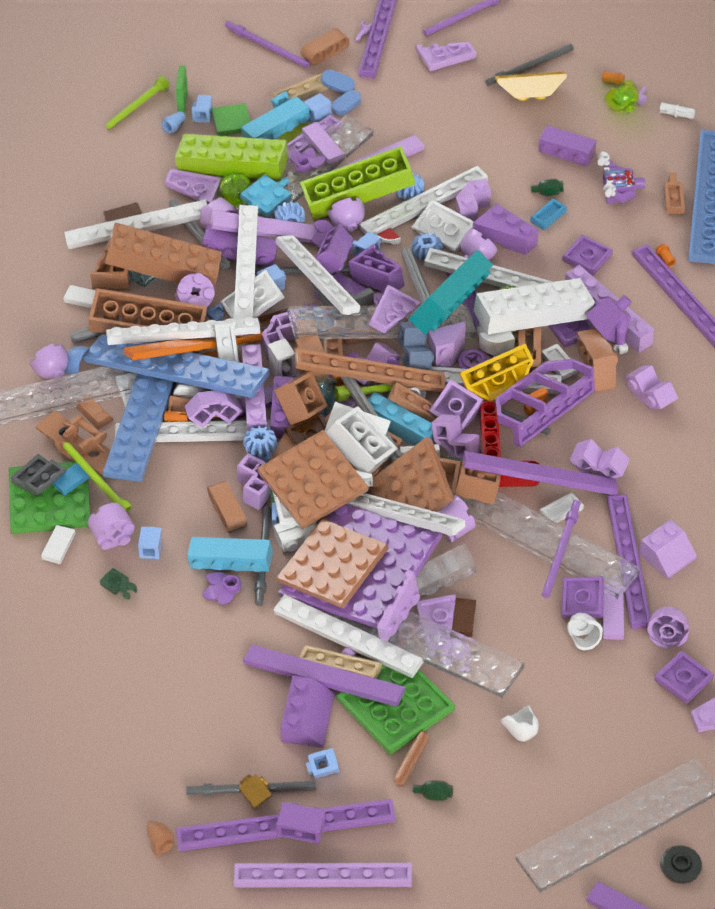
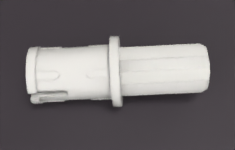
(677, 110)

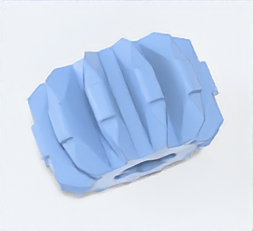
(412, 191)
(290, 212)
(422, 244)
(260, 441)

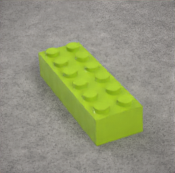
(232, 155)
(361, 180)

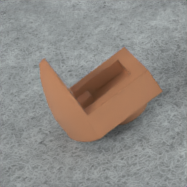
(160, 837)

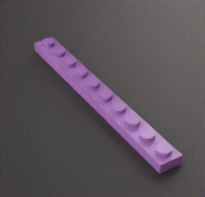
(265, 827)

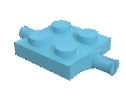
(266, 194)

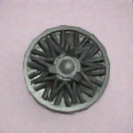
(681, 864)

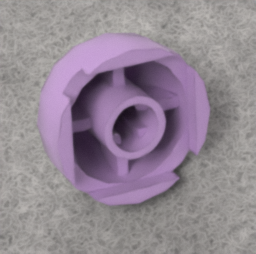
(347, 213)
(472, 241)
(50, 361)
(668, 627)

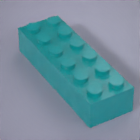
(451, 293)

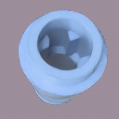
(171, 123)

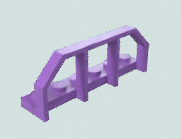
(552, 410)

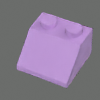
(447, 344)
(457, 401)
(667, 549)

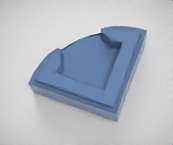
(216, 313)

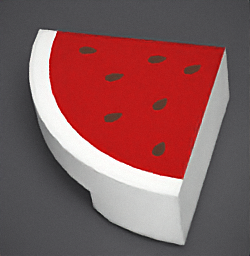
(389, 236)

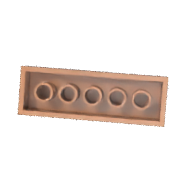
(160, 255)
(126, 310)

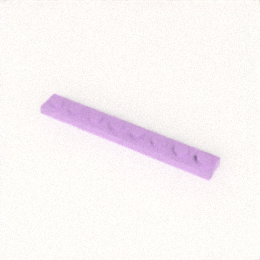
(323, 875)

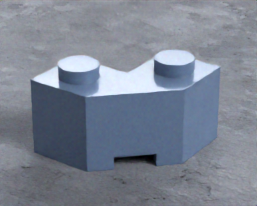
(414, 344)

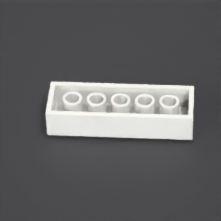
(533, 306)

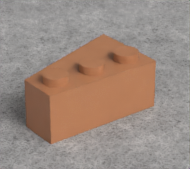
(109, 276)
(598, 354)

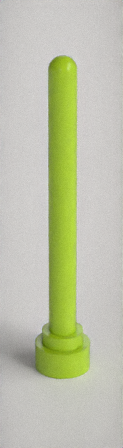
(160, 84)
(342, 393)
(95, 477)

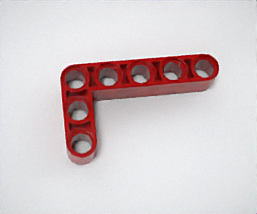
(491, 444)

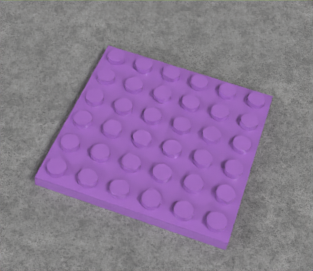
(408, 549)

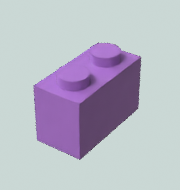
(301, 822)

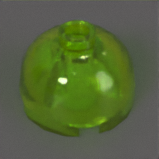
(623, 98)
(233, 186)

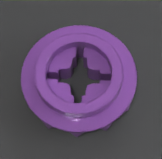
(470, 356)

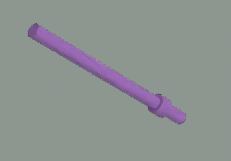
(459, 16)
(241, 31)
(571, 519)

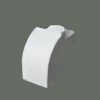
(495, 343)

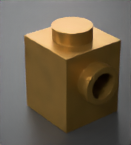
(255, 790)

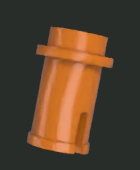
(610, 77)
(663, 251)
(176, 416)

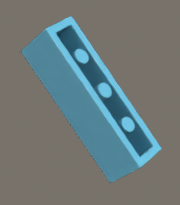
(278, 120)
(403, 423)
(230, 554)

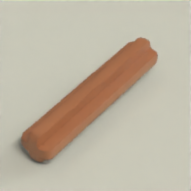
(411, 758)

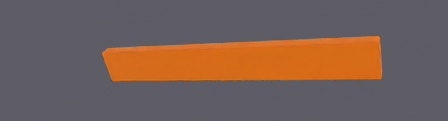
(182, 346)

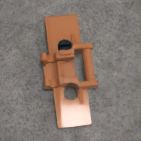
(62, 430)

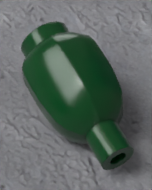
(548, 187)
(434, 790)

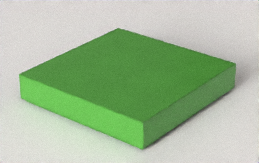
(181, 89)
(230, 119)

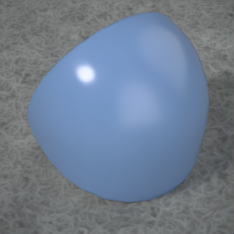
(75, 356)

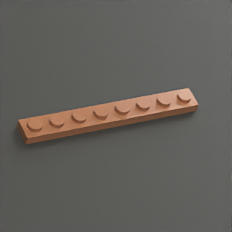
(369, 370)

